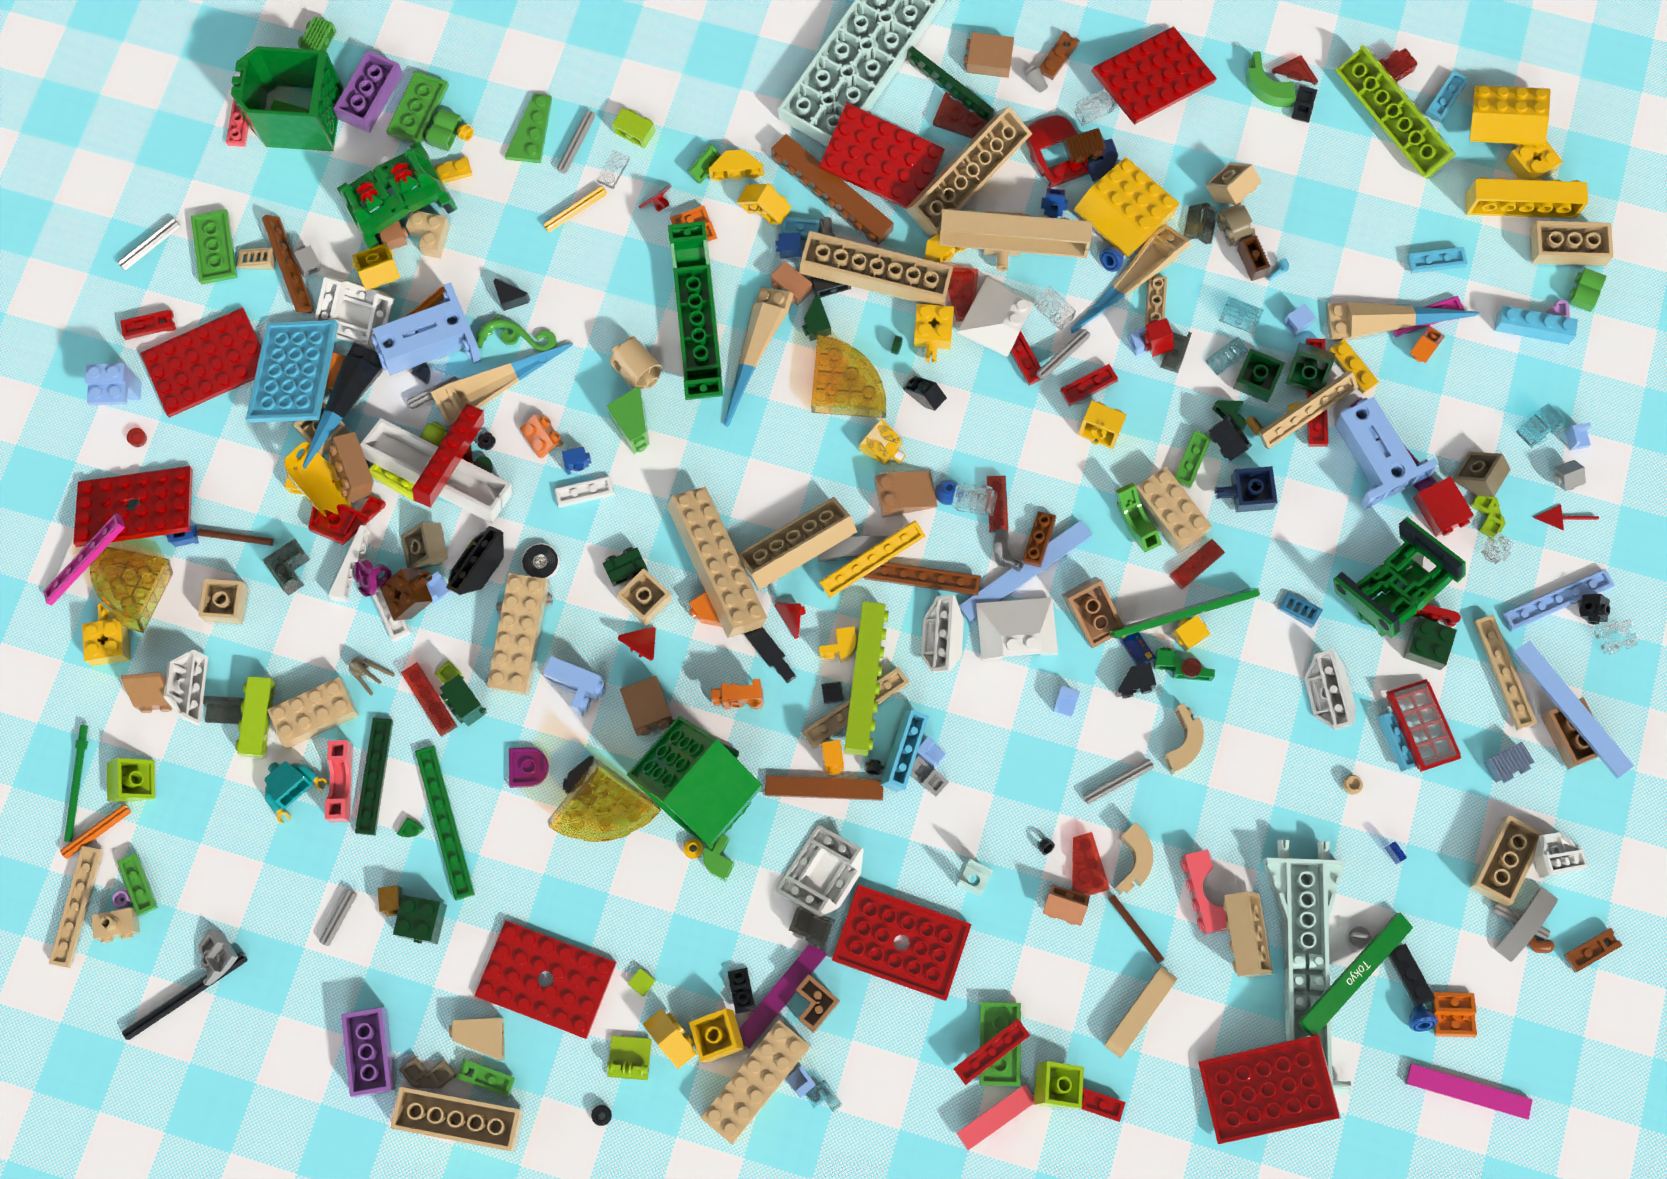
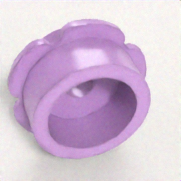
(116, 899)

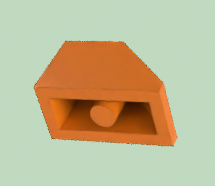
(1427, 344)
(703, 610)

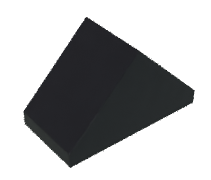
(510, 296)

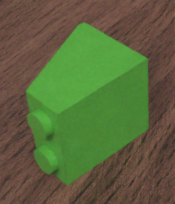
(630, 419)

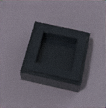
(832, 692)

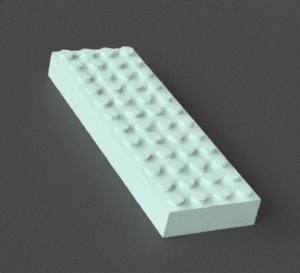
(856, 63)

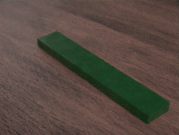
(374, 776)

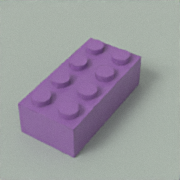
(368, 91)
(368, 1052)

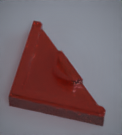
(1297, 70)

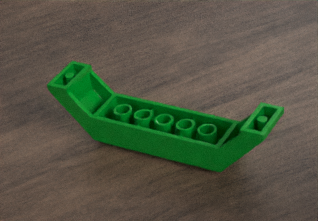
(696, 310)

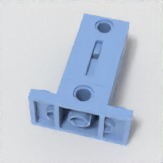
(425, 336)
(1379, 452)

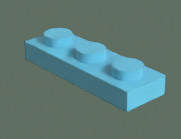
(1447, 96)
(1437, 260)
(1397, 742)

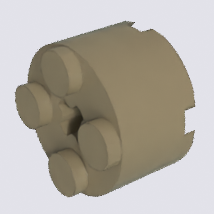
(1236, 224)

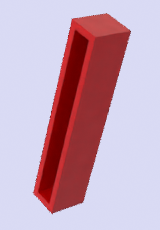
(448, 455)

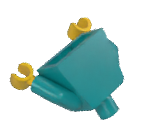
(287, 784)

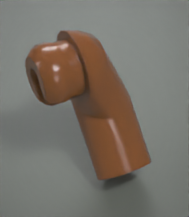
(1541, 946)

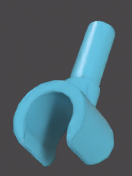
(1283, 267)

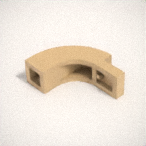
(1194, 734)
(1142, 853)

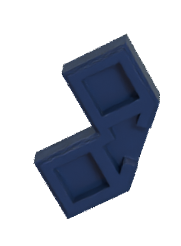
(1107, 161)

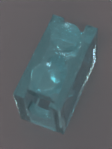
(1241, 315)

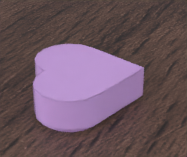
(1560, 308)

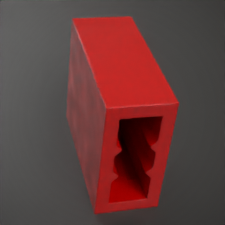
(1443, 507)

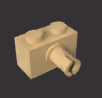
(115, 924)

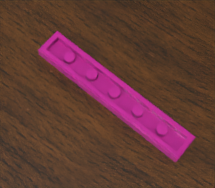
(84, 559)
(1469, 1091)

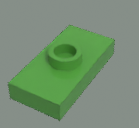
(700, 167)

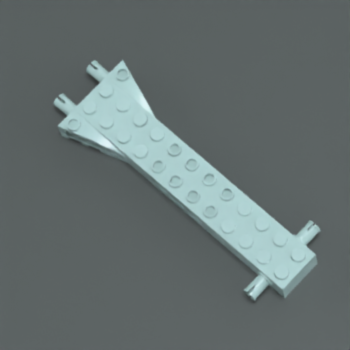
(1305, 897)

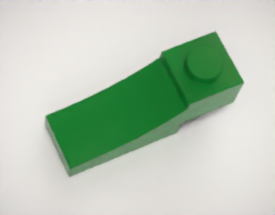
(1168, 660)

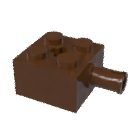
(407, 593)

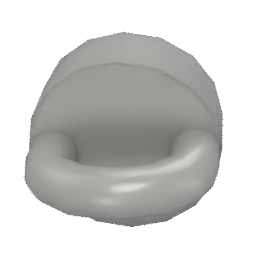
(1359, 936)

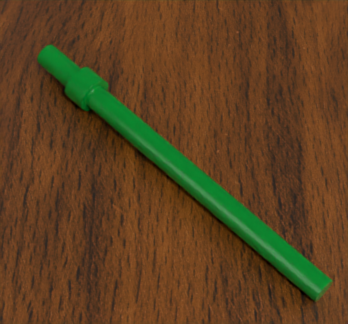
(81, 745)

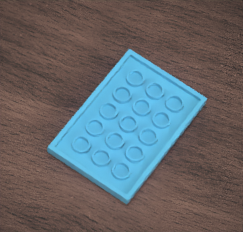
(292, 371)

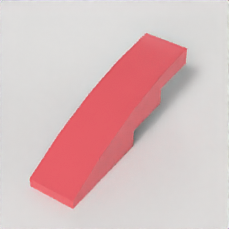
(996, 1117)

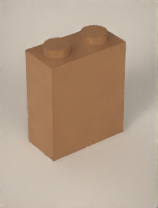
(989, 54)
(646, 706)

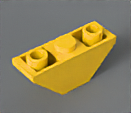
(735, 165)
(939, 253)

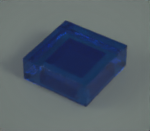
(1395, 852)

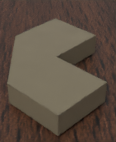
(435, 1078)

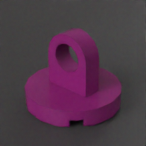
(368, 578)

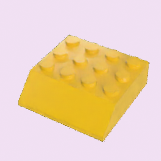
(1126, 206)

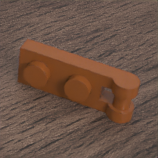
(1058, 55)
(1592, 950)

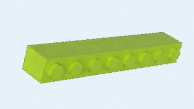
(865, 679)

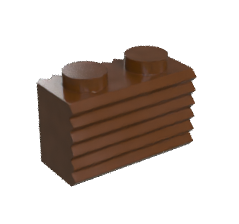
(1084, 146)
(1253, 258)

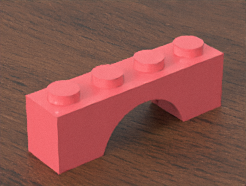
(340, 765)
(1211, 917)

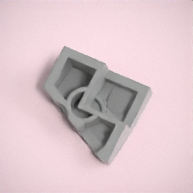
(216, 955)

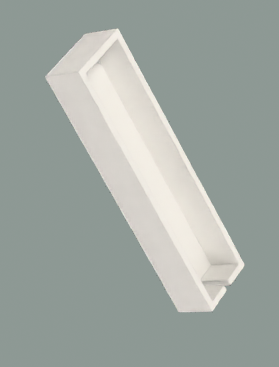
(408, 457)

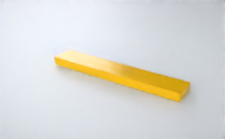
(872, 558)

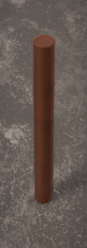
(235, 537)
(1136, 929)

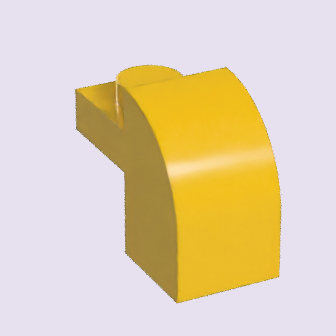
(844, 648)

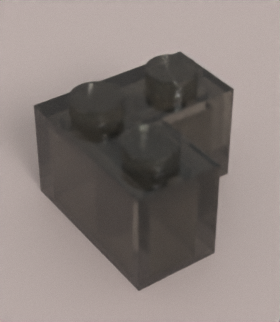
(284, 563)
(814, 928)

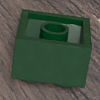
(1310, 368)

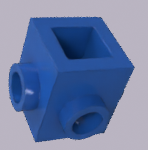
(1054, 203)

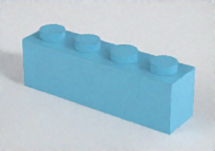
(1536, 325)
(904, 750)

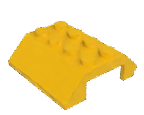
(1510, 114)

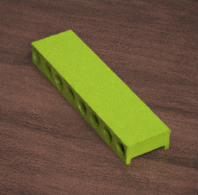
(1395, 112)

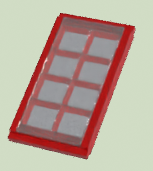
(1423, 725)

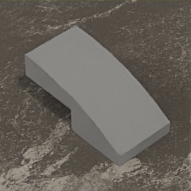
(928, 777)

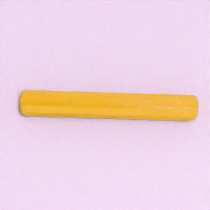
(575, 208)

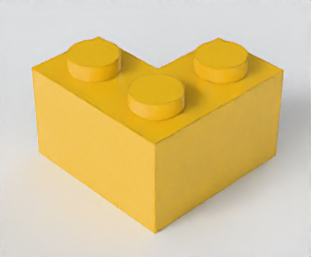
(765, 201)
(670, 1037)

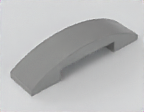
(850, 547)
(1527, 924)

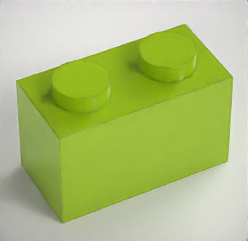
(633, 127)

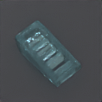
(1241, 348)

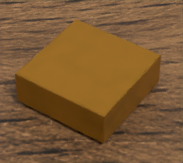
(1254, 425)

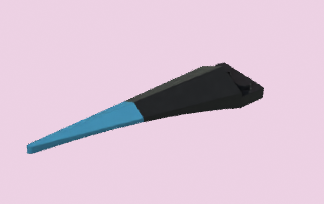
(355, 376)

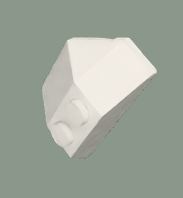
(942, 634)
(186, 685)
(1330, 690)
(1557, 855)

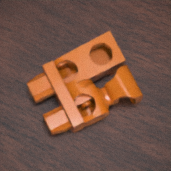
(737, 695)

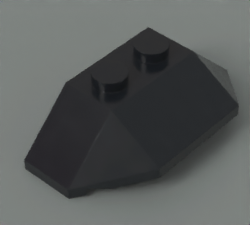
(477, 562)

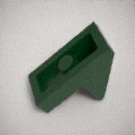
(1227, 407)

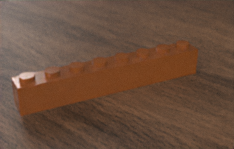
(832, 190)

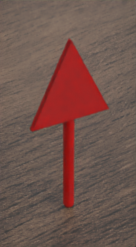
(1554, 517)

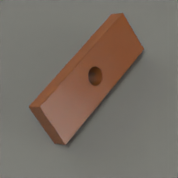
(1036, 547)

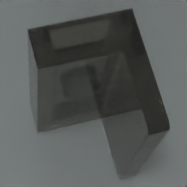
(1201, 222)
(1173, 359)
(223, 709)

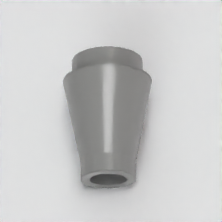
(1035, 78)

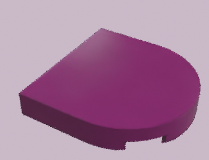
(527, 767)

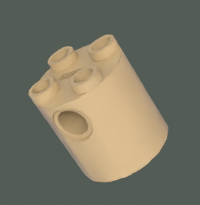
(635, 364)

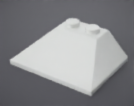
(353, 309)
(996, 316)
(1016, 628)
(822, 872)

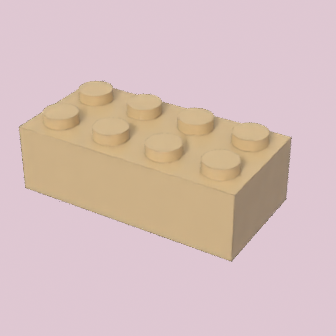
(1571, 243)
(1172, 509)
(313, 712)
(1506, 861)
(1247, 934)

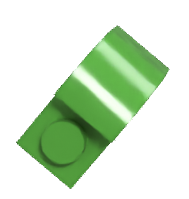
(714, 861)

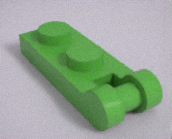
(486, 1078)

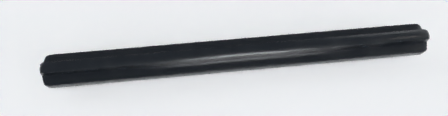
(175, 1002)

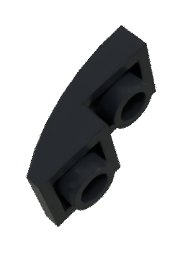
(741, 990)

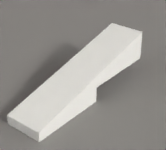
(342, 585)

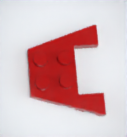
(345, 524)

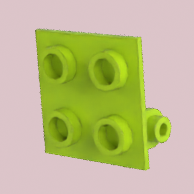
(629, 1058)

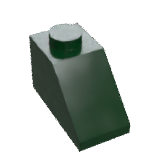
(816, 320)

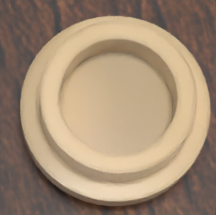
(1352, 784)

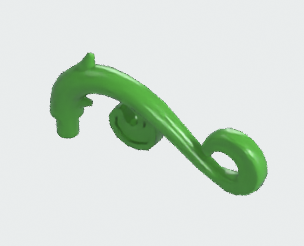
(485, 330)

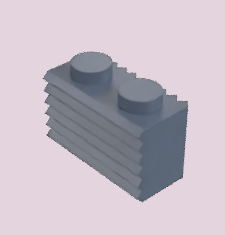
(1509, 762)

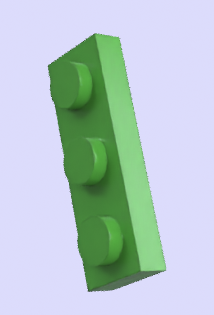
(1192, 459)
(137, 884)

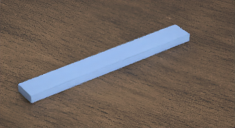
(1013, 579)
(1573, 709)

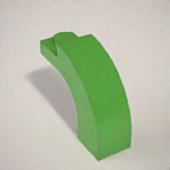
(1266, 90)
(1135, 519)

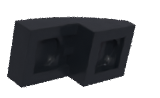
(1304, 104)

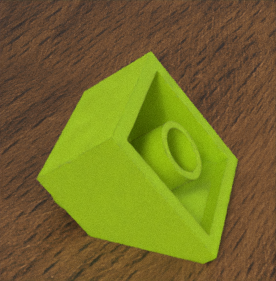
(130, 780)
(1058, 1085)

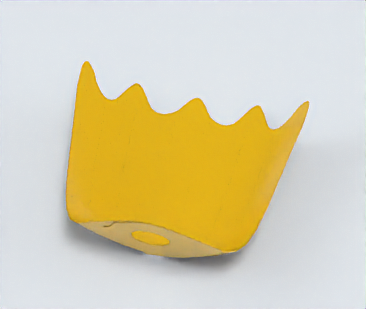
(315, 480)

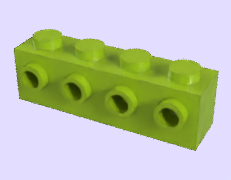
(255, 717)

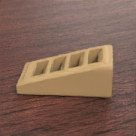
(268, 264)

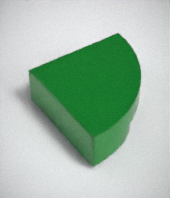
(410, 829)

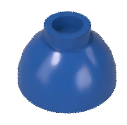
(1111, 259)
(945, 491)
(1422, 1019)

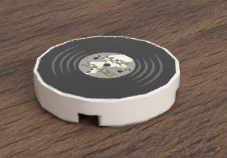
(540, 561)

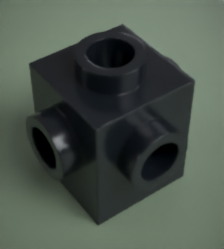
(1595, 608)

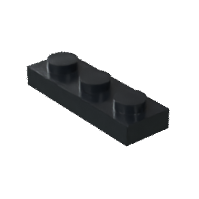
(1411, 976)

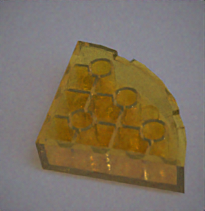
(845, 381)
(129, 585)
(602, 807)

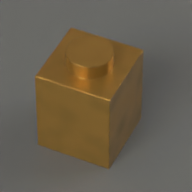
(389, 900)

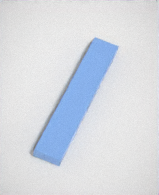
(1557, 600)

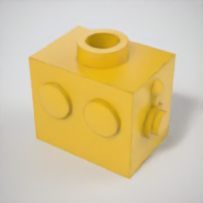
(1191, 632)

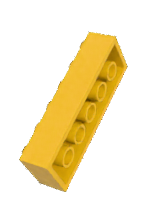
(1526, 198)

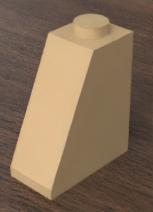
(480, 1035)

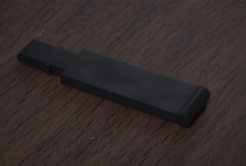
(770, 652)

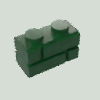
(624, 566)

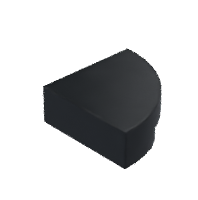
(422, 373)

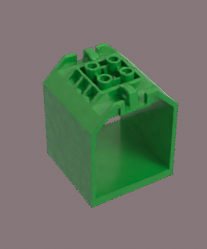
(271, 67)
(695, 781)

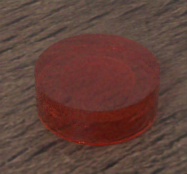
(136, 437)
(1191, 667)

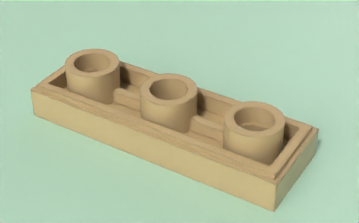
(1156, 292)

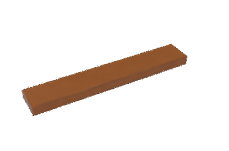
(287, 264)
(926, 578)
(823, 788)

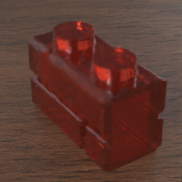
(1399, 64)

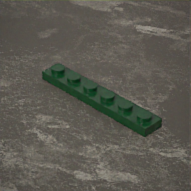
(949, 83)

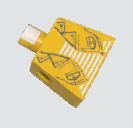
(882, 444)

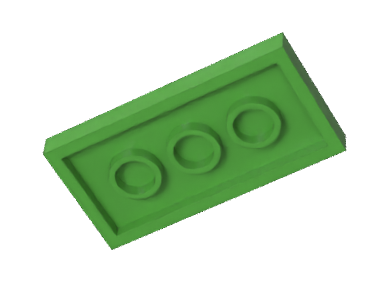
(417, 108)
(214, 246)
(993, 1020)

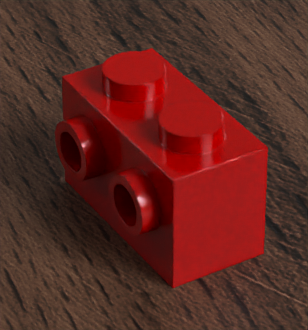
(1158, 337)

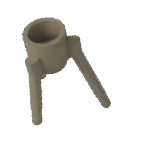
(361, 667)

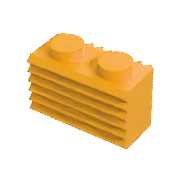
(832, 757)

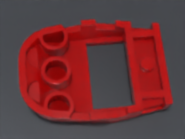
(1047, 133)

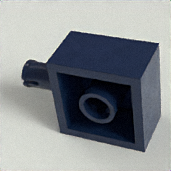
(1261, 497)

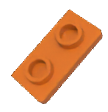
(541, 435)

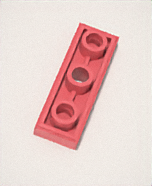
(237, 128)

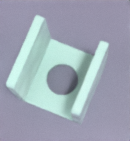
(979, 870)

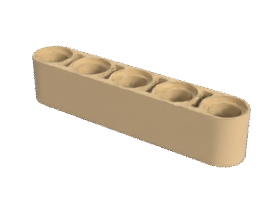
(1140, 1012)

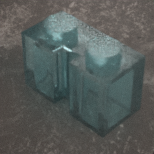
(1540, 425)

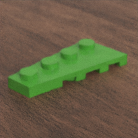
(531, 133)

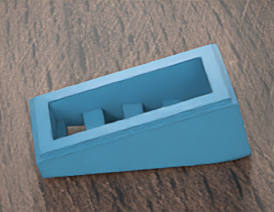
(1303, 604)

